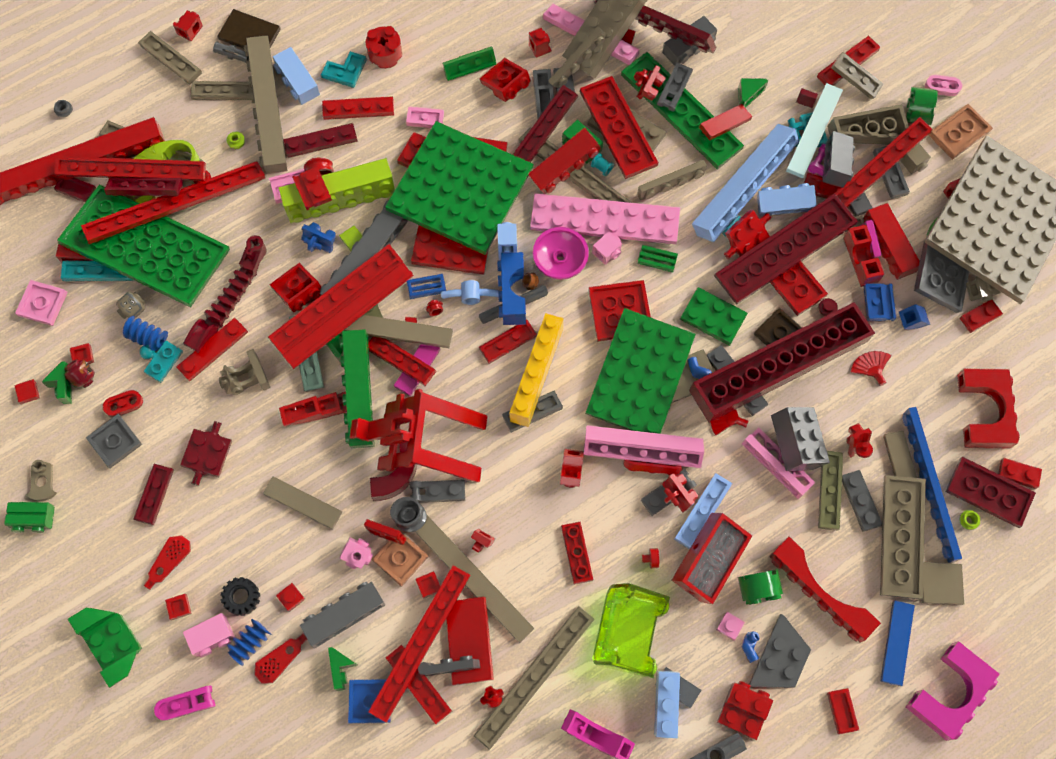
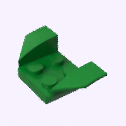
(108, 640)

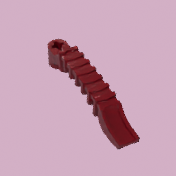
(249, 263)

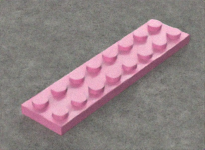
(598, 217)

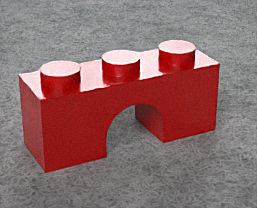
(858, 246)

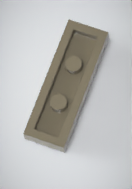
(857, 75)

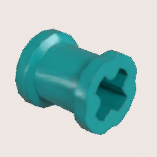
(602, 164)

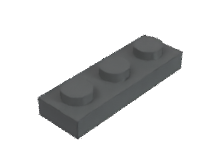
(894, 179)
(545, 406)
(861, 501)

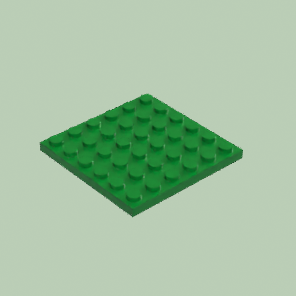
(459, 187)

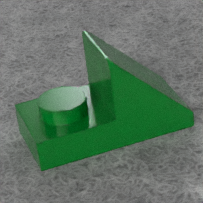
(57, 379)
(338, 662)

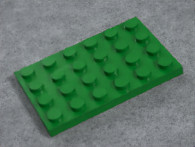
(640, 373)

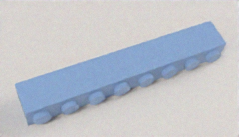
(745, 182)

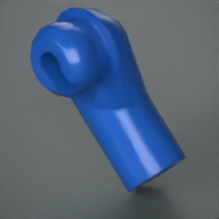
(696, 370)
(749, 644)

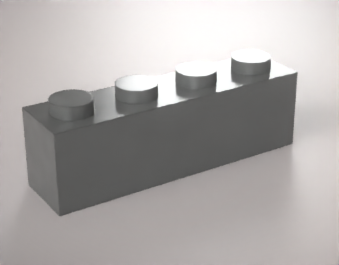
(342, 614)

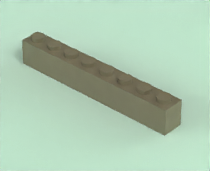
(266, 103)

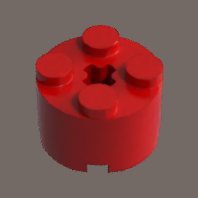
(383, 46)

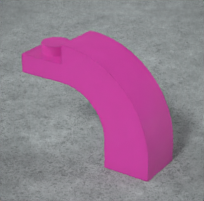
(597, 736)

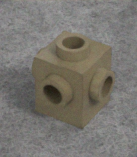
(980, 289)

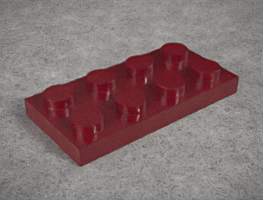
(990, 492)

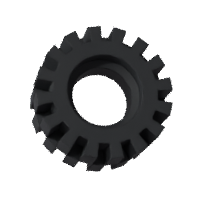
(232, 587)

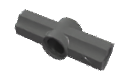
(727, 748)

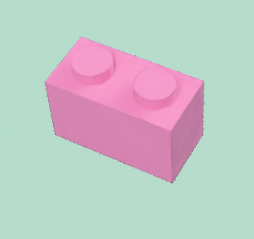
(209, 635)

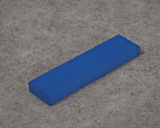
(897, 643)

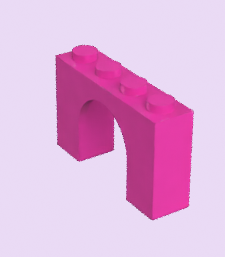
(978, 679)

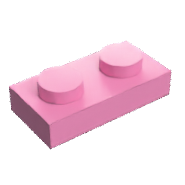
(424, 117)

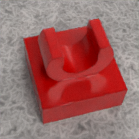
(482, 539)

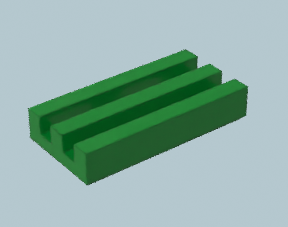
(663, 257)

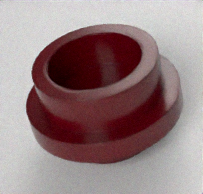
(827, 306)

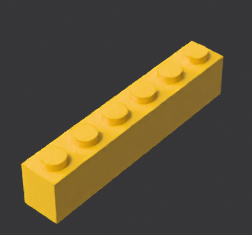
(536, 370)

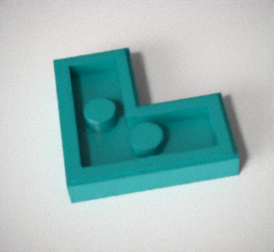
(347, 73)

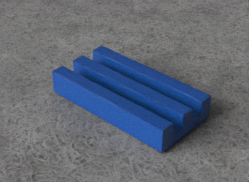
(412, 290)

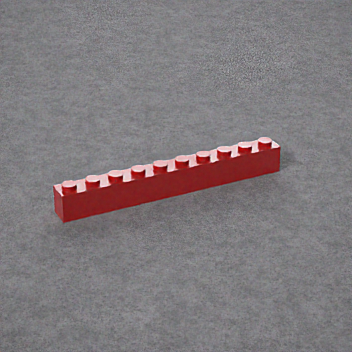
(41, 172)

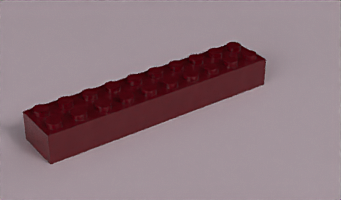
(781, 362)

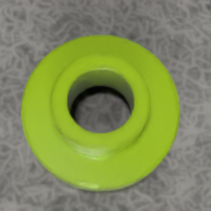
(235, 144)
(974, 517)

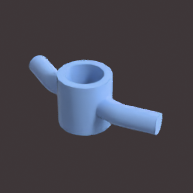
(469, 292)

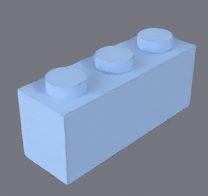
(295, 76)
(786, 199)
(667, 704)

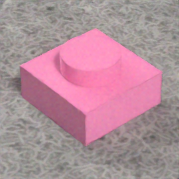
(730, 626)

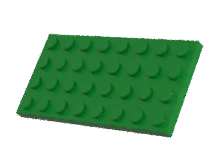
(156, 254)

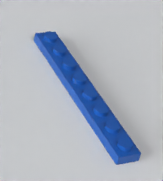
(932, 486)

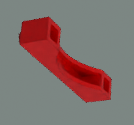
(855, 620)

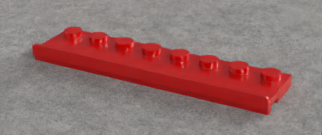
(340, 306)

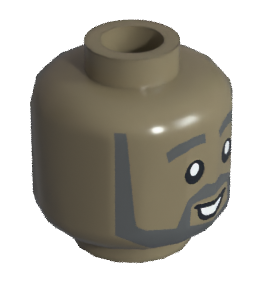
(130, 305)

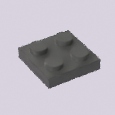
(114, 441)

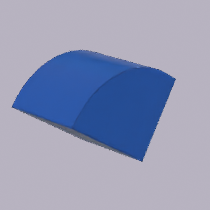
(914, 317)

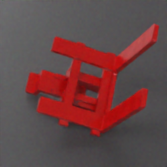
(412, 411)

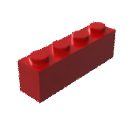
(565, 161)
(893, 242)

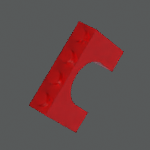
(998, 386)

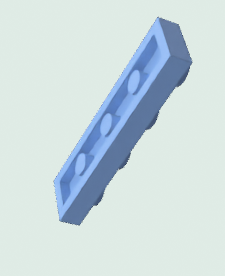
(704, 507)

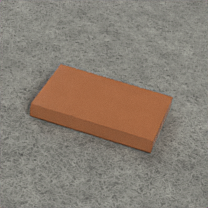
(960, 131)

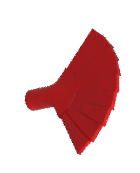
(872, 365)
(727, 421)

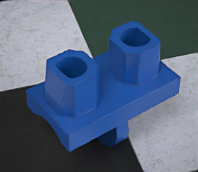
(316, 239)

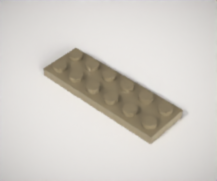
(902, 537)

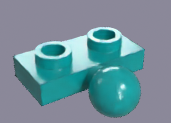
(161, 361)

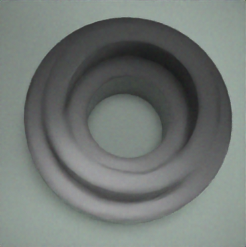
(60, 105)

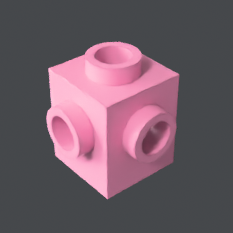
(353, 546)

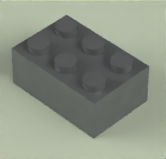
(800, 438)

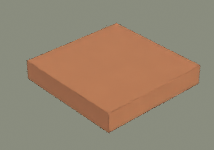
(400, 560)

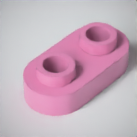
(943, 85)

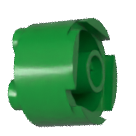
(921, 104)
(759, 586)

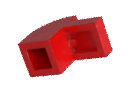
(571, 468)

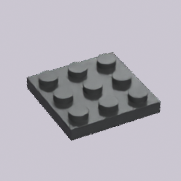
(941, 279)

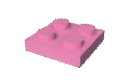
(41, 302)

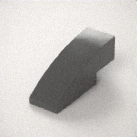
(542, 90)

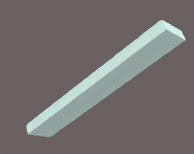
(814, 130)

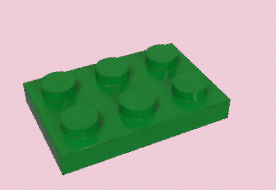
(713, 316)

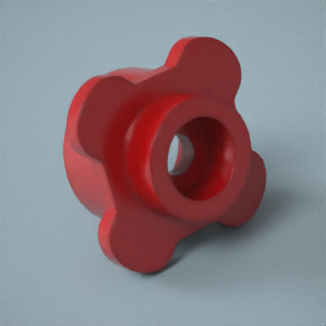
(494, 701)

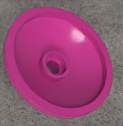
(560, 243)

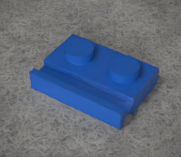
(879, 302)

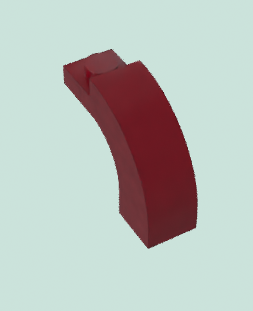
(393, 484)

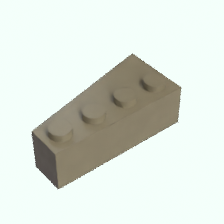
(871, 126)

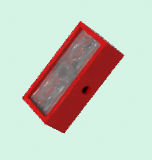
(712, 558)

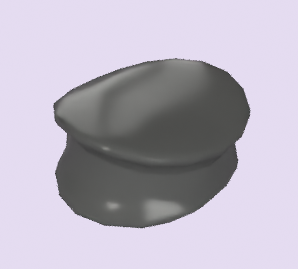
(408, 514)

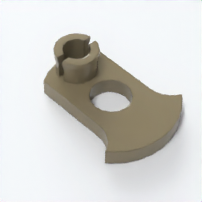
(44, 492)

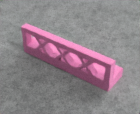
(775, 466)

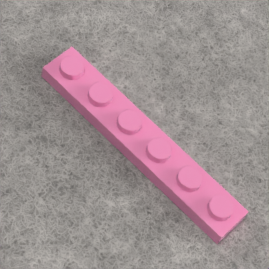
(572, 24)

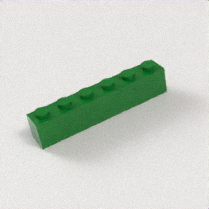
(357, 382)

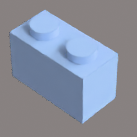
(507, 238)

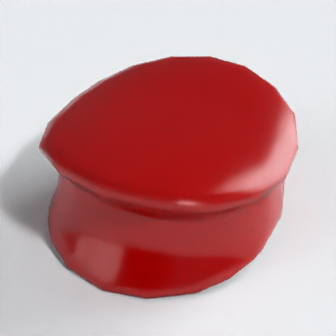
(323, 164)

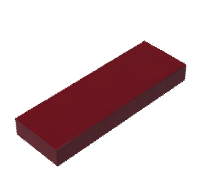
(153, 494)

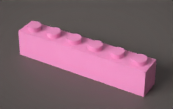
(644, 446)

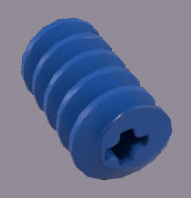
(144, 333)
(248, 641)

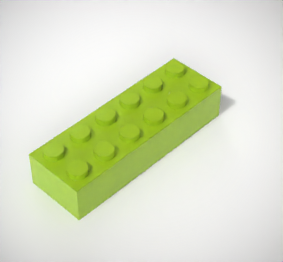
(346, 188)

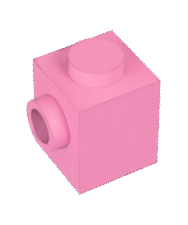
(607, 248)

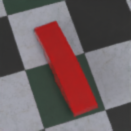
(313, 409)

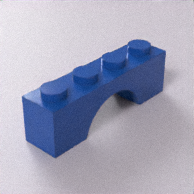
(513, 306)

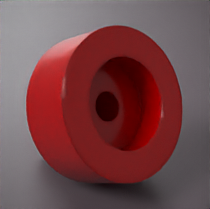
(652, 558)

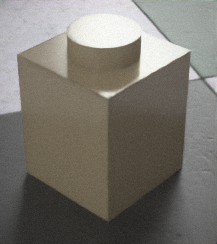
(916, 159)

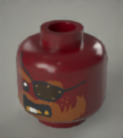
(79, 373)

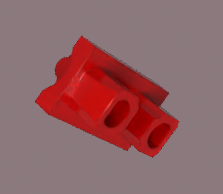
(646, 89)
(859, 441)
(677, 493)

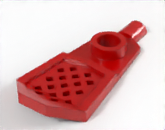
(166, 562)
(281, 657)

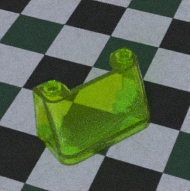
(629, 629)

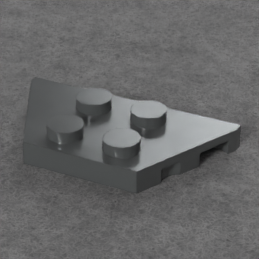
(782, 658)

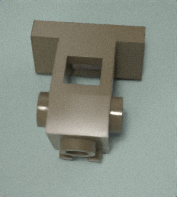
(229, 380)

